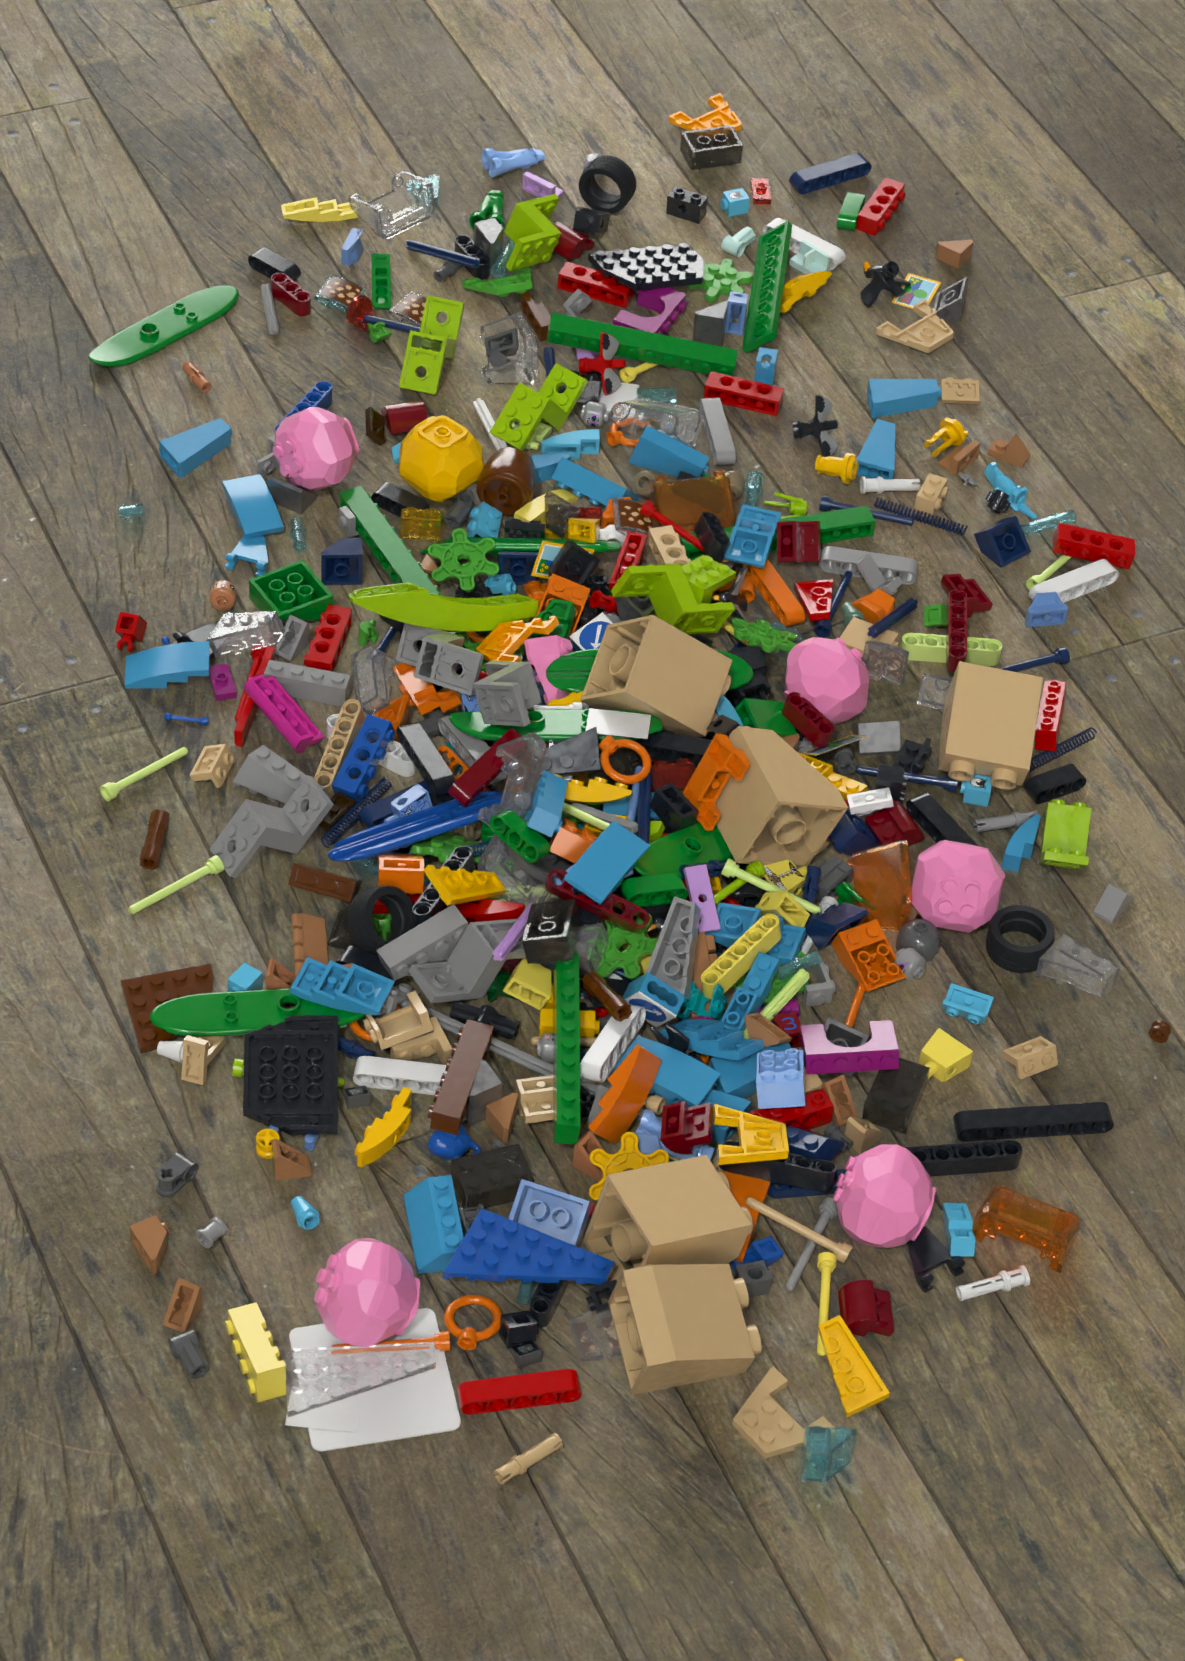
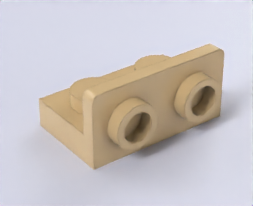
(959, 391)
(213, 764)
(1032, 1056)

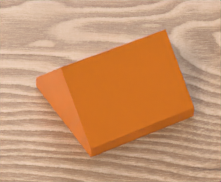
(396, 712)

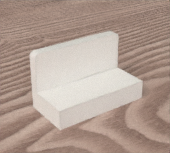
(869, 801)

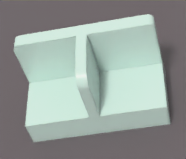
(810, 259)

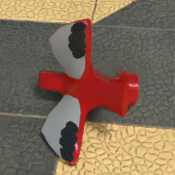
(605, 364)

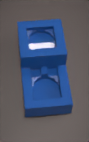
(763, 1249)

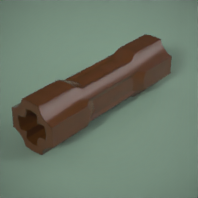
(151, 850)
(614, 1003)

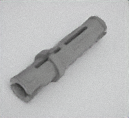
(1012, 820)

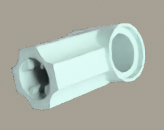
(736, 244)

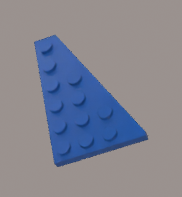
(506, 1249)

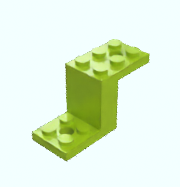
(532, 232)
(431, 345)
(533, 406)
(706, 576)
(672, 598)
(1065, 834)

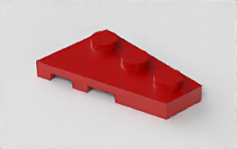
(815, 598)

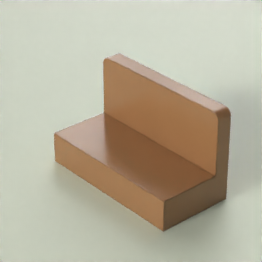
(960, 458)

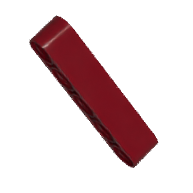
(956, 629)
(481, 773)
(605, 910)

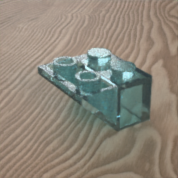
(825, 1452)

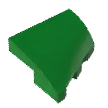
(565, 614)

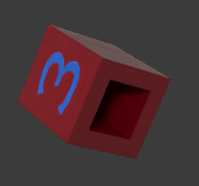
(790, 1025)

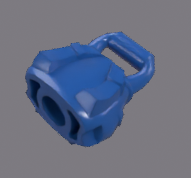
(451, 1146)

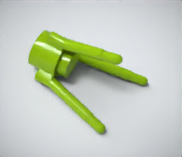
(797, 507)

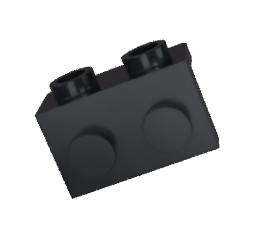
(517, 529)

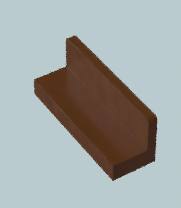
(536, 315)
(323, 882)

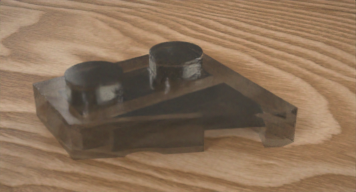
(557, 513)

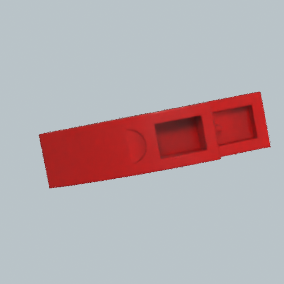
(490, 910)

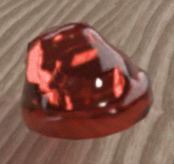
(358, 308)

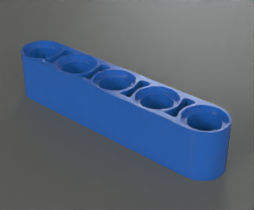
(318, 396)

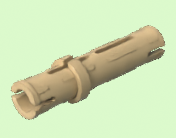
(521, 1463)

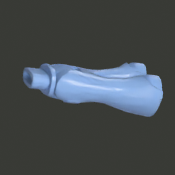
(501, 162)
(652, 1126)

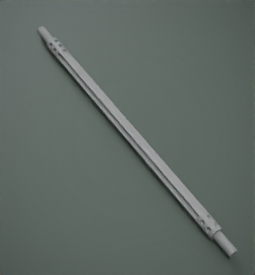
(510, 1052)

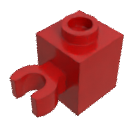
(130, 628)

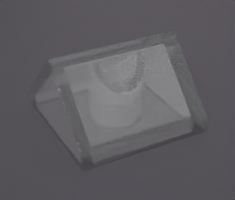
(933, 691)

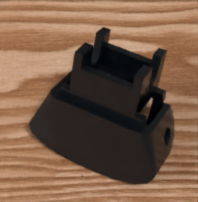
(754, 689)

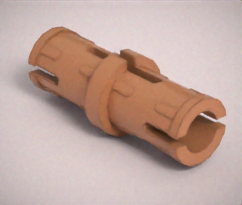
(196, 376)

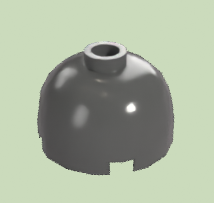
(921, 936)

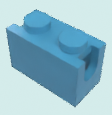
(766, 371)

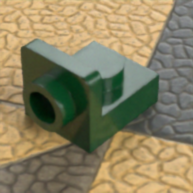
(497, 987)

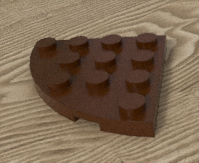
(149, 991)

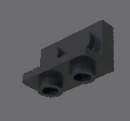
(913, 756)

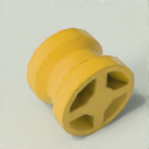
(263, 1140)

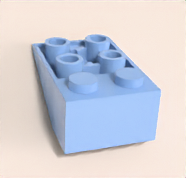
(780, 1079)

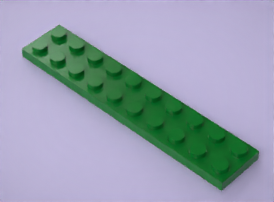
(767, 287)

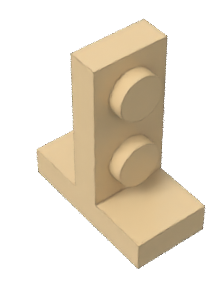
(424, 1045)
(197, 1055)

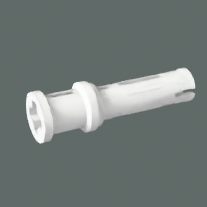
(880, 485)
(1003, 1281)

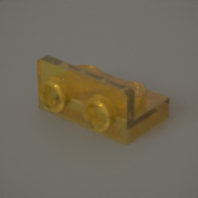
(420, 524)

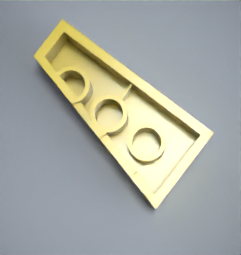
(257, 1352)

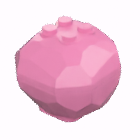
(315, 448)
(828, 677)
(957, 885)
(884, 1197)
(367, 1292)

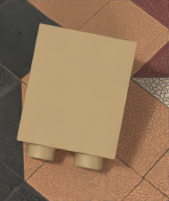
(660, 673)
(989, 724)
(776, 803)
(668, 1217)
(681, 1325)

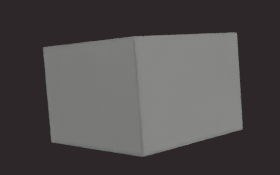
(294, 639)
(1112, 903)

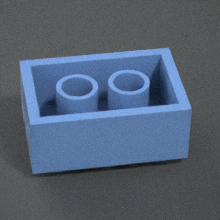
(551, 1212)

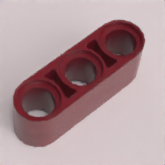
(291, 294)
(808, 719)

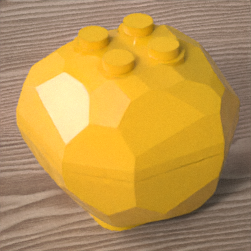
(440, 458)

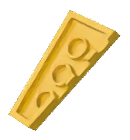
(463, 886)
(852, 1371)

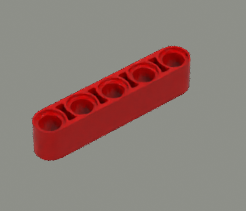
(519, 1391)

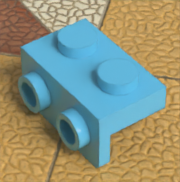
(484, 521)
(967, 1003)

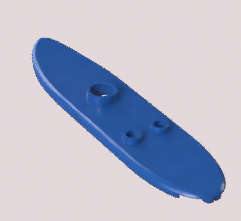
(412, 828)

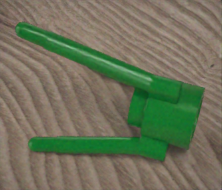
(846, 894)

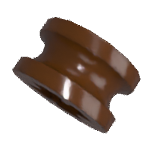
(1159, 1031)

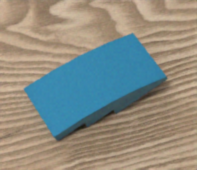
(253, 506)
(753, 536)
(166, 664)
(606, 862)
(737, 919)
(342, 987)
(713, 1040)
(678, 1073)

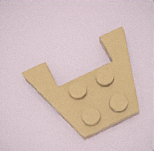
(922, 335)
(767, 1423)

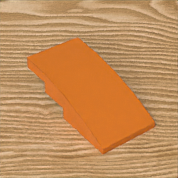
(626, 1097)
(743, 1188)

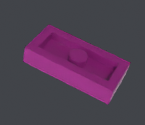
(222, 682)

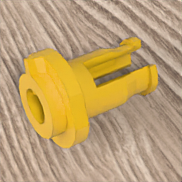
(951, 433)
(841, 467)

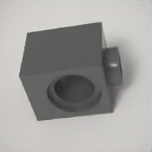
(756, 1277)

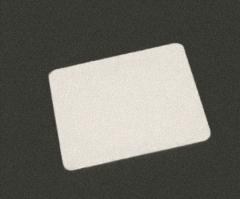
(393, 1411)

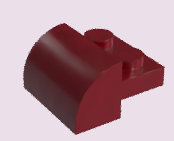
(571, 243)
(404, 416)
(798, 542)
(976, 597)
(894, 825)
(686, 1126)
(866, 1308)

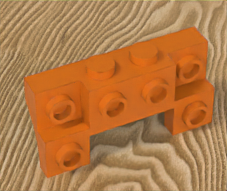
(422, 693)
(711, 776)

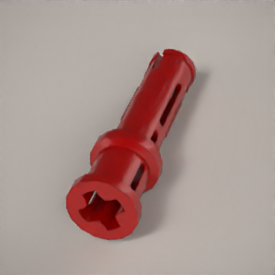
(603, 602)

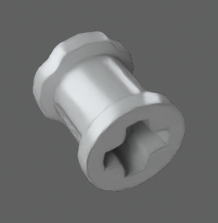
(211, 1232)

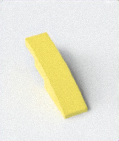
(313, 211)
(536, 508)

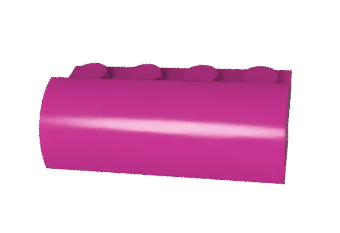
(283, 712)

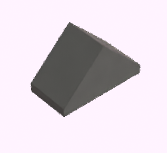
(505, 342)

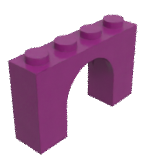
(665, 301)
(824, 1057)

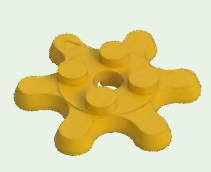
(625, 1159)

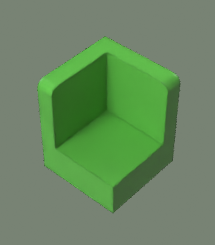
(935, 615)

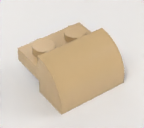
(535, 1098)

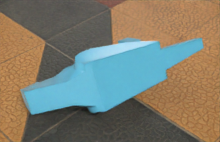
(1016, 493)

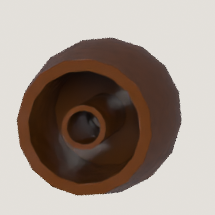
(507, 480)

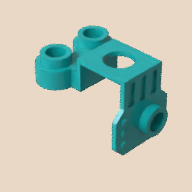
(698, 1001)

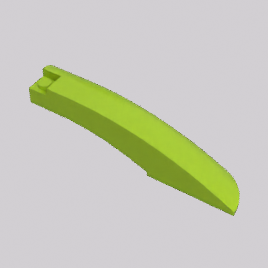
(418, 607)

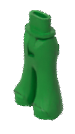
(491, 205)

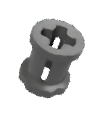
(845, 763)

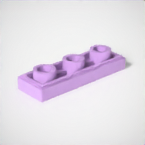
(699, 886)

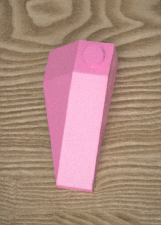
(541, 654)

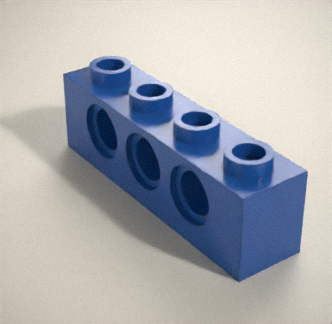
(372, 729)

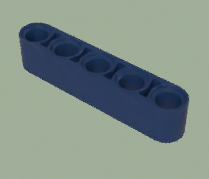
(830, 173)
(378, 811)

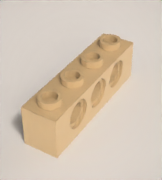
(666, 546)

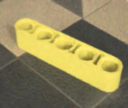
(741, 955)

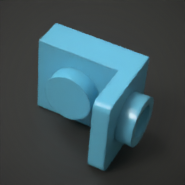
(501, 584)

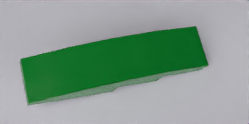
(381, 281)

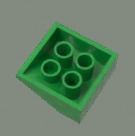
(291, 591)

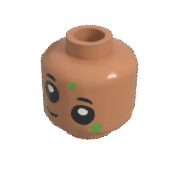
(223, 595)

